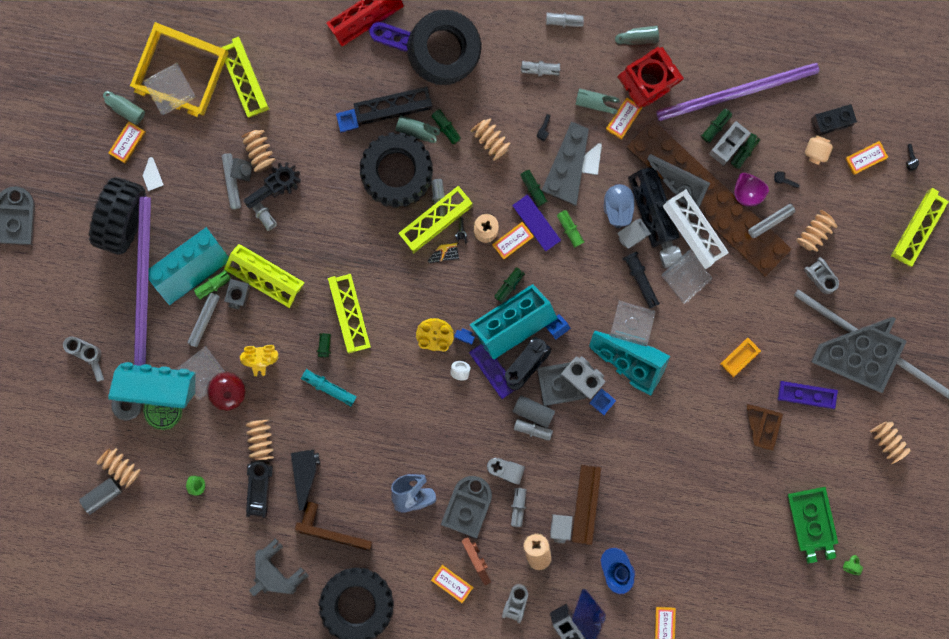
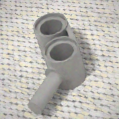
(81, 352)

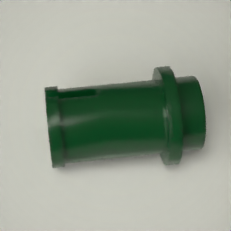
(324, 345)

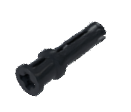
(637, 270)

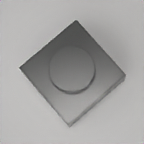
(241, 170)

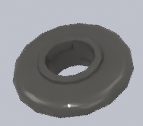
(125, 415)

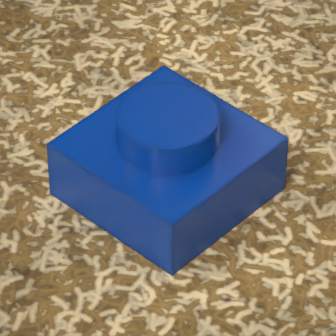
(347, 120)
(558, 327)
(464, 336)
(602, 401)

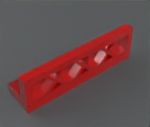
(362, 21)

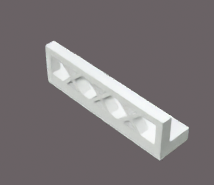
(689, 232)

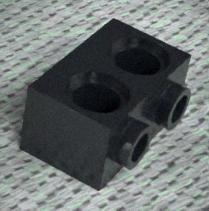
(834, 120)

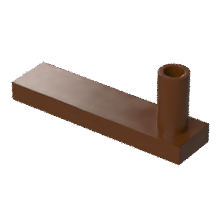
(306, 527)

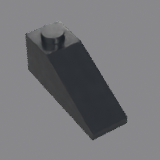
(304, 470)
(563, 623)

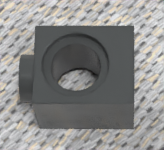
(234, 286)

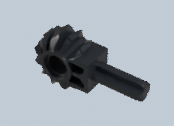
(274, 186)

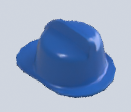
(617, 570)

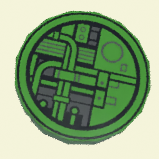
(162, 416)

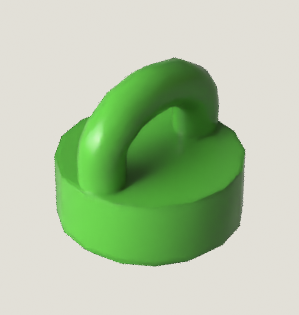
(195, 485)
(851, 567)

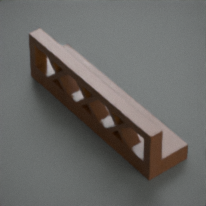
(586, 504)

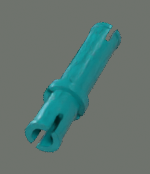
(328, 387)

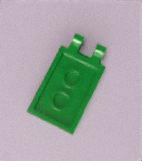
(813, 523)

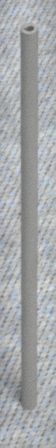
(848, 327)

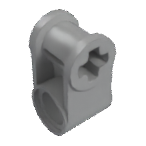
(821, 275)
(509, 470)
(515, 604)

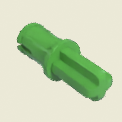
(570, 228)
(212, 285)

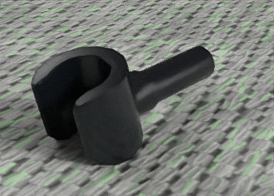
(542, 133)
(913, 163)
(779, 177)
(461, 234)

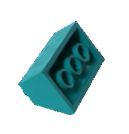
(187, 266)
(513, 321)
(152, 385)

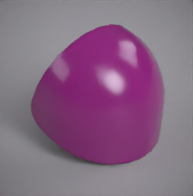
(750, 190)

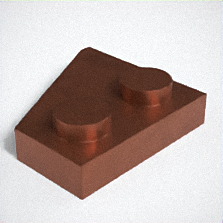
(479, 564)

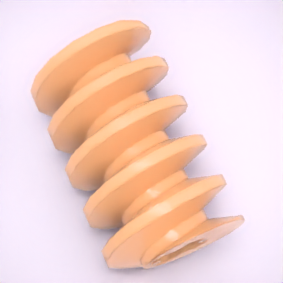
(491, 138)
(258, 150)
(483, 221)
(817, 231)
(259, 440)
(891, 441)
(118, 467)
(537, 552)

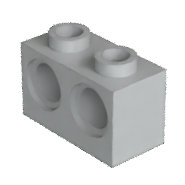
(729, 143)
(579, 381)

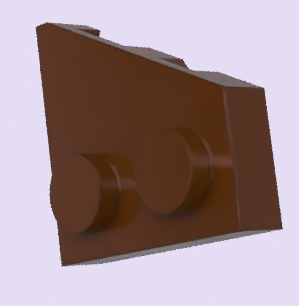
(764, 426)

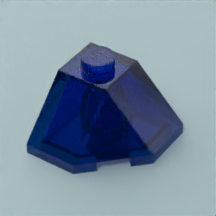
(588, 616)

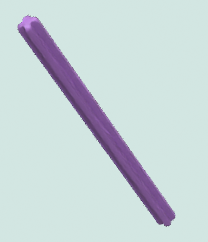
(738, 91)
(142, 281)

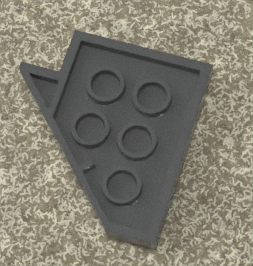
(863, 354)

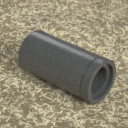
(533, 411)
(100, 495)

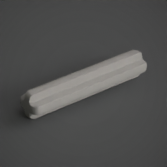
(231, 183)
(771, 221)
(203, 319)

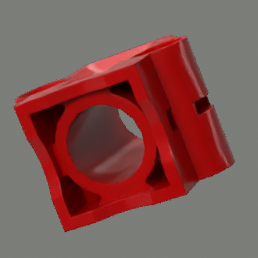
(655, 63)

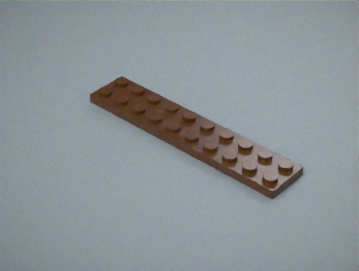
(719, 205)

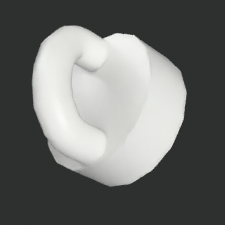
(460, 370)

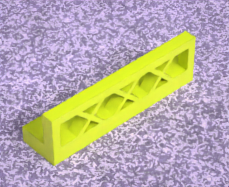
(237, 44)
(915, 223)
(439, 226)
(264, 272)
(338, 301)

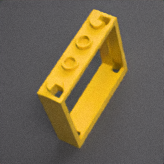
(148, 52)

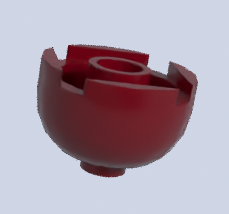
(226, 391)

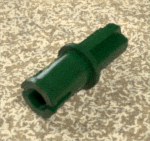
(446, 126)
(716, 126)
(745, 151)
(533, 188)
(509, 285)

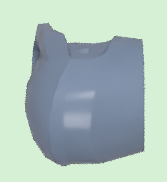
(619, 205)
(410, 498)

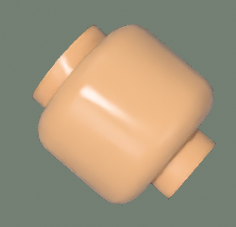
(818, 149)

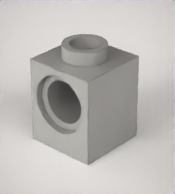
(633, 233)
(561, 528)

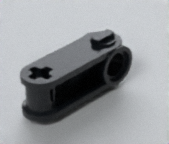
(527, 363)
(258, 489)

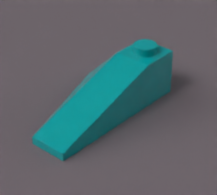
(637, 362)

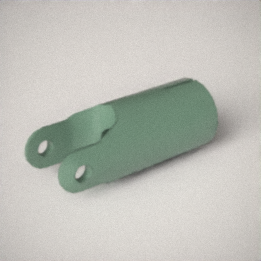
(639, 36)
(595, 101)
(124, 107)
(417, 129)

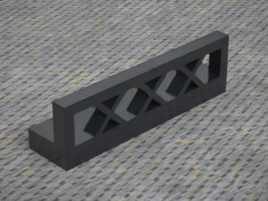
(393, 111)
(653, 191)

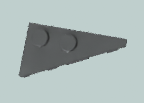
(680, 180)

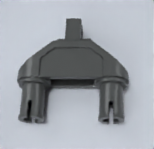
(269, 577)

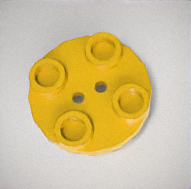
(443, 336)
(259, 358)

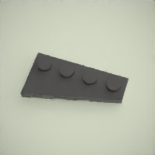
(566, 171)

